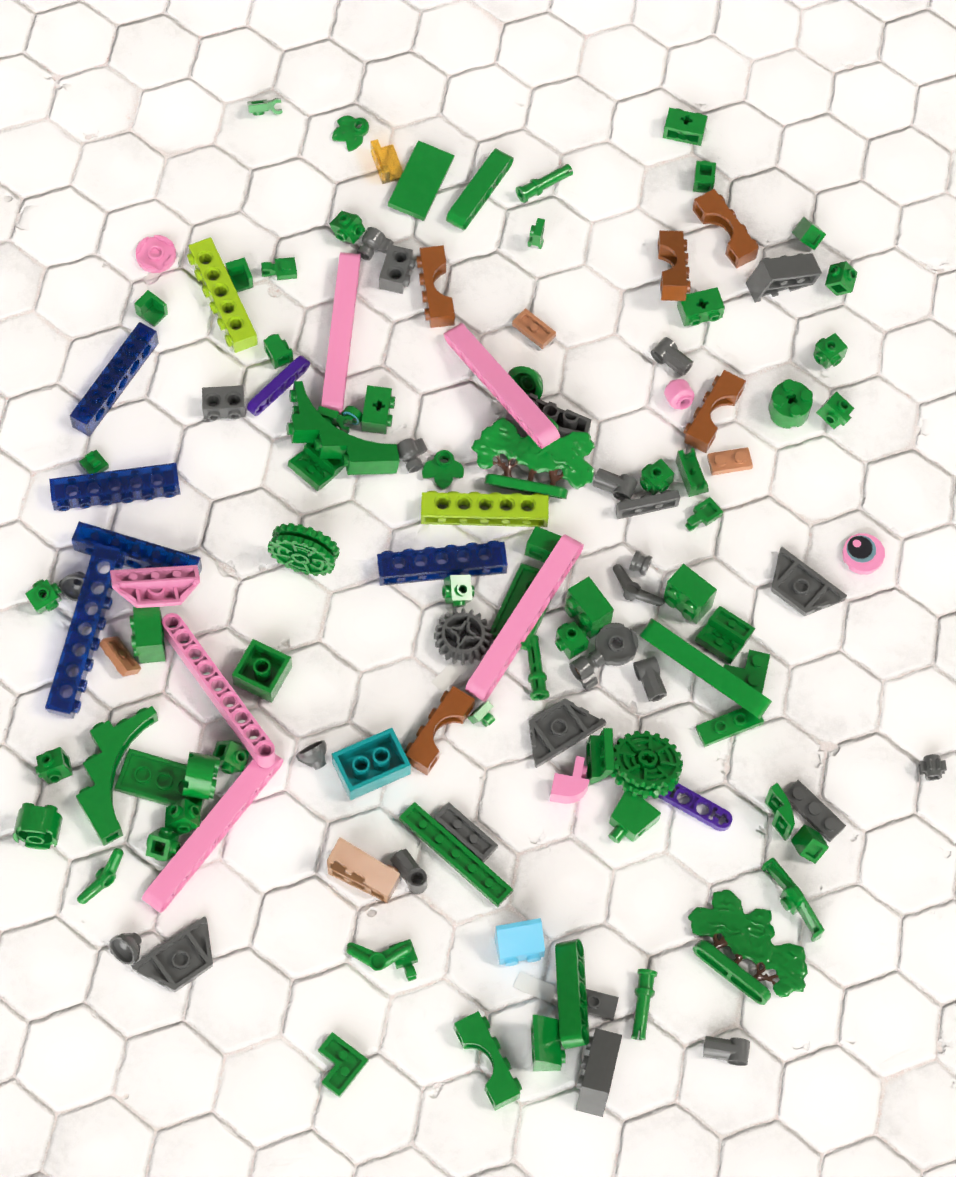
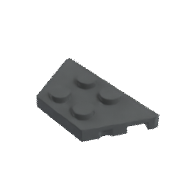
(803, 586)
(560, 729)
(179, 959)

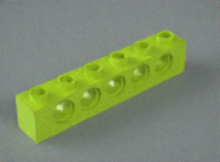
(240, 338)
(478, 517)

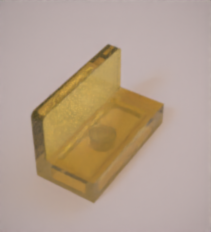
(386, 162)

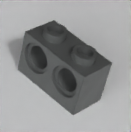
(393, 268)
(223, 397)

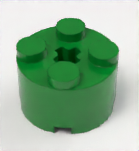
(790, 404)
(199, 776)
(37, 826)

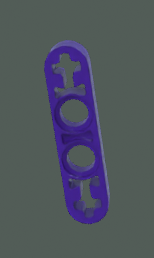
(278, 385)
(695, 800)

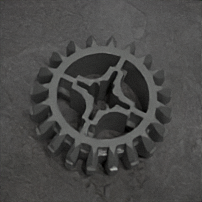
(477, 643)

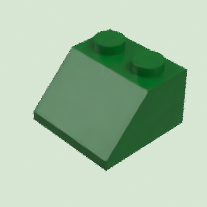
(546, 1044)

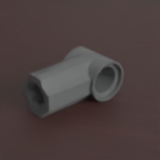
(668, 353)
(620, 486)
(649, 674)
(409, 870)
(733, 1051)

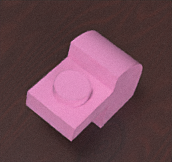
(570, 788)

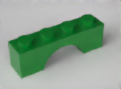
(474, 1034)

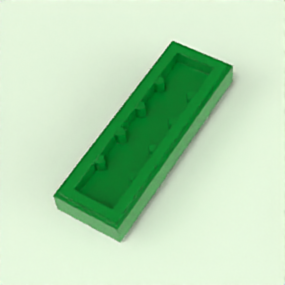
(727, 726)

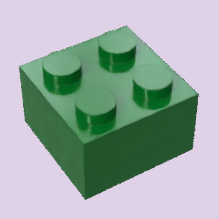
(689, 594)
(588, 607)
(147, 634)
(262, 670)

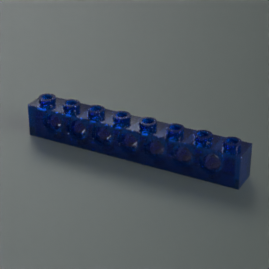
(56, 703)

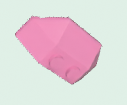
(156, 585)

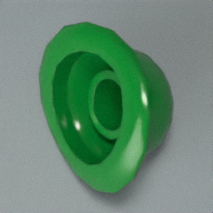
(528, 380)

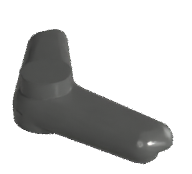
(633, 590)

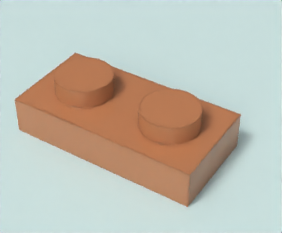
(534, 328)
(729, 461)
(120, 656)

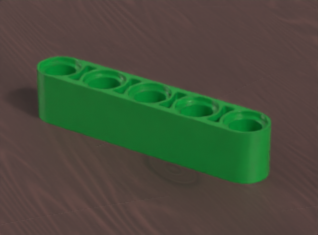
(479, 189)
(572, 994)

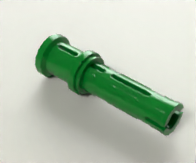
(537, 186)
(537, 676)
(644, 993)

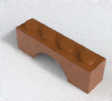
(713, 210)
(674, 280)
(439, 307)
(725, 392)
(454, 708)

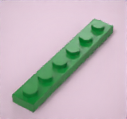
(456, 854)

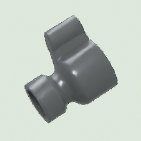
(373, 240)
(408, 452)
(584, 667)

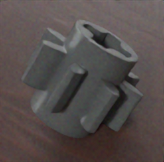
(932, 767)

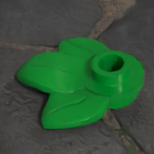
(348, 132)
(443, 472)

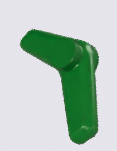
(104, 876)
(379, 960)

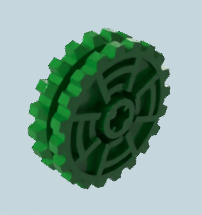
(303, 549)
(646, 764)

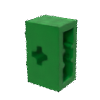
(685, 126)
(701, 307)
(372, 419)

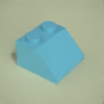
(519, 942)

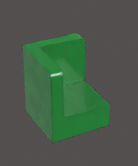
(809, 233)
(240, 274)
(151, 308)
(809, 843)

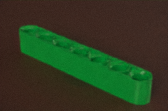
(705, 668)

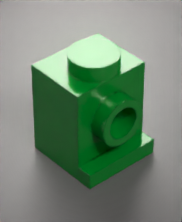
(704, 176)
(277, 351)

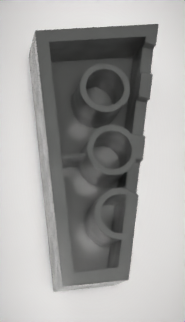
(566, 419)

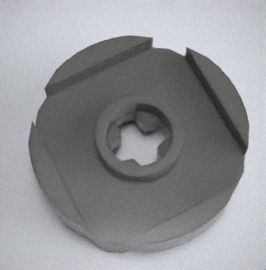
(623, 635)

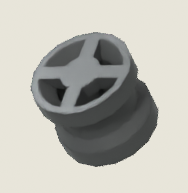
(640, 563)

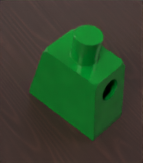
(632, 818)

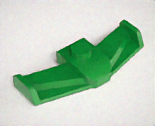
(793, 898)

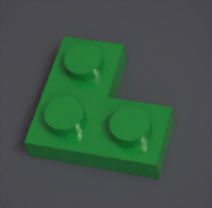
(754, 671)
(347, 1064)

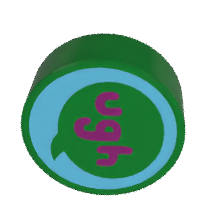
(353, 412)

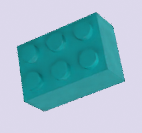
(371, 763)

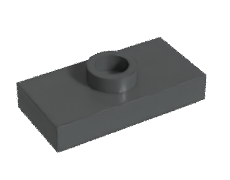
(601, 1004)

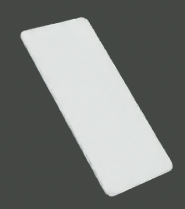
(449, 675)
(535, 987)

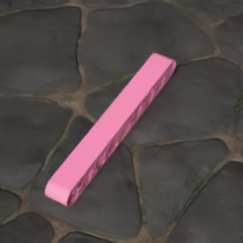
(341, 332)
(502, 386)
(524, 618)
(219, 698)
(209, 834)

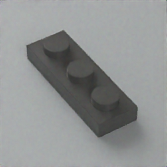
(647, 504)
(814, 811)
(466, 832)

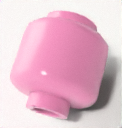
(679, 394)

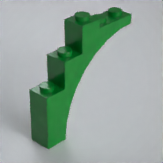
(357, 455)
(102, 768)

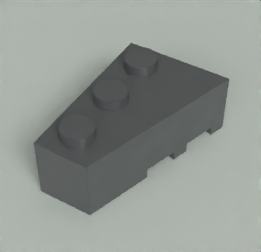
(782, 274)
(598, 1073)

